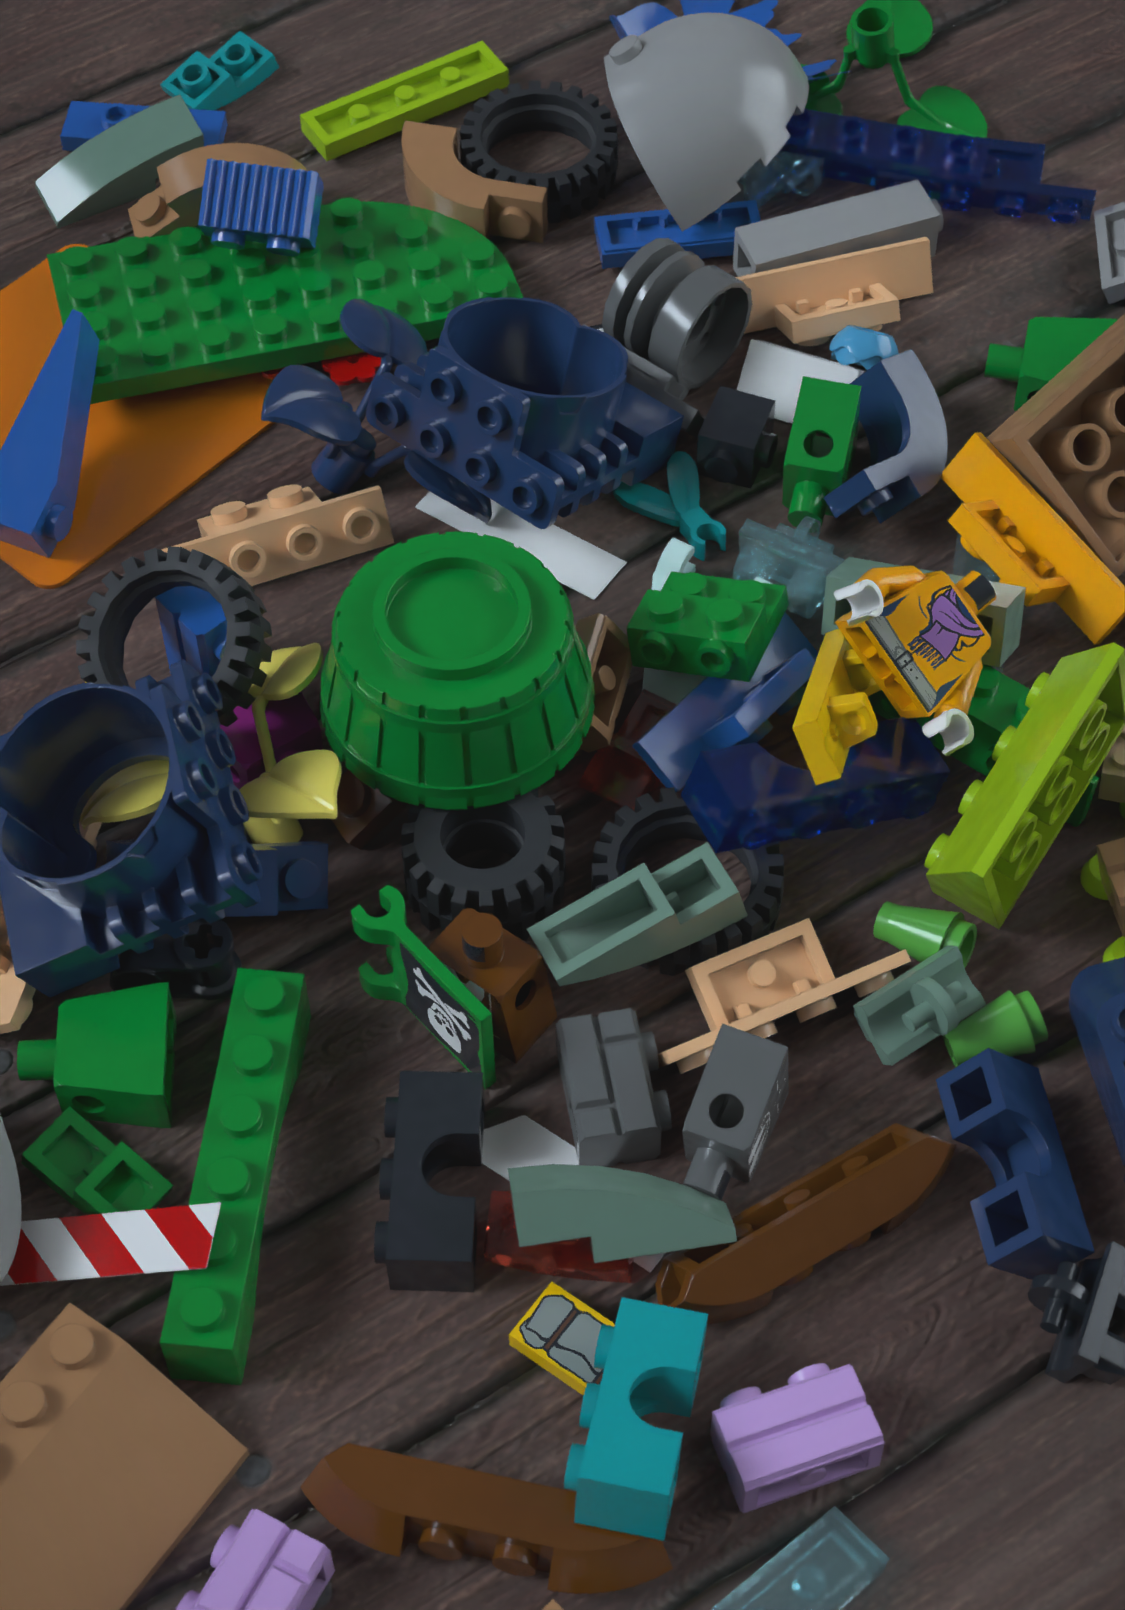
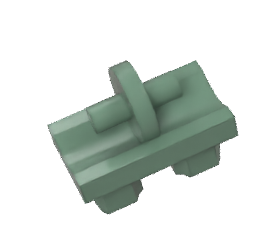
(918, 1006)

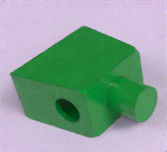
(1047, 350)
(817, 463)
(110, 1056)

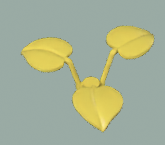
(288, 791)

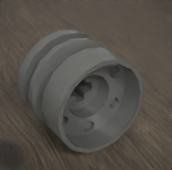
(677, 311)

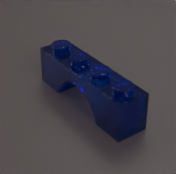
(755, 799)

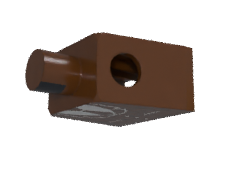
(500, 975)

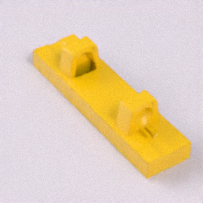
(835, 708)

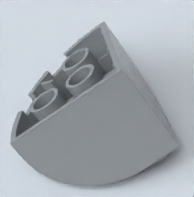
(704, 105)

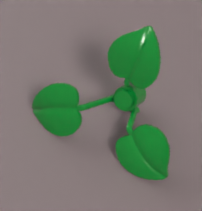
(882, 34)

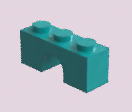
(627, 1466)

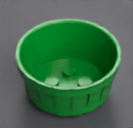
(455, 673)

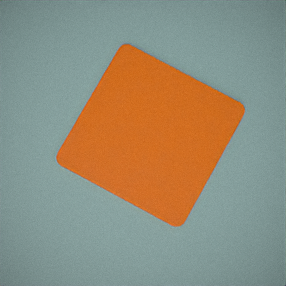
(136, 448)

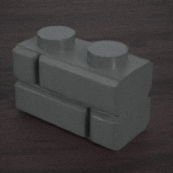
(610, 1088)

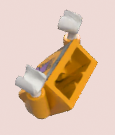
(921, 642)

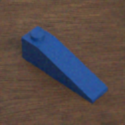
(47, 444)

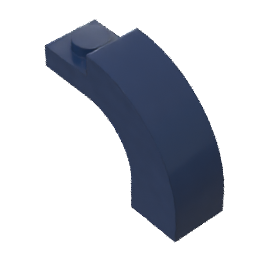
(903, 436)

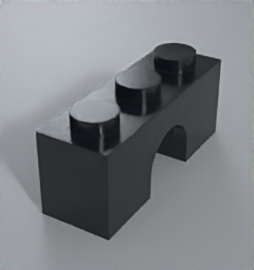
(430, 1234)

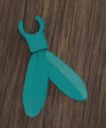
(678, 507)

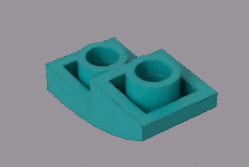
(224, 76)

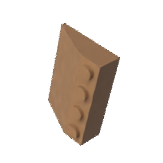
(1073, 445)
(98, 1469)

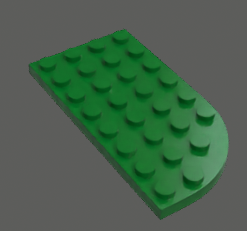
(201, 313)

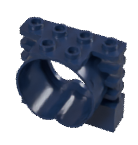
(526, 409)
(183, 867)

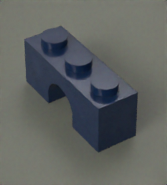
(1034, 1210)

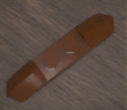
(806, 1222)
(457, 1511)

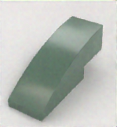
(118, 162)
(639, 918)
(616, 1209)

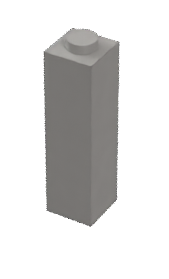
(838, 229)

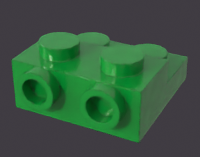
(706, 625)

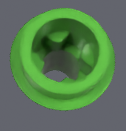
(924, 930)
(1006, 1025)

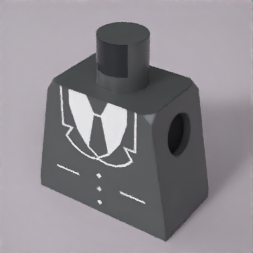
(734, 1110)

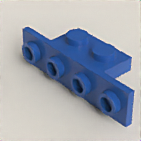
(729, 711)

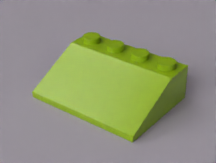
(1032, 785)

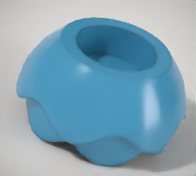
(862, 346)

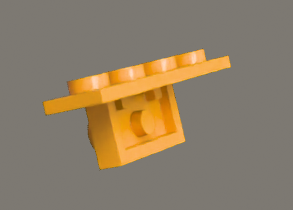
(1028, 541)

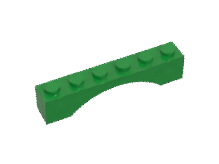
(257, 1068)

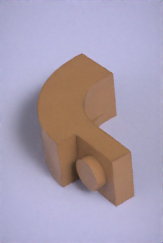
(182, 182)
(444, 185)

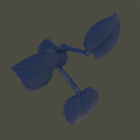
(316, 406)

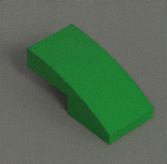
(92, 1170)

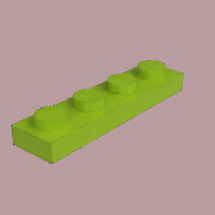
(405, 97)

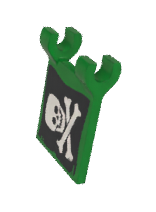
(426, 987)

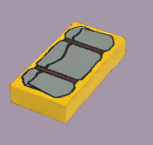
(561, 1337)

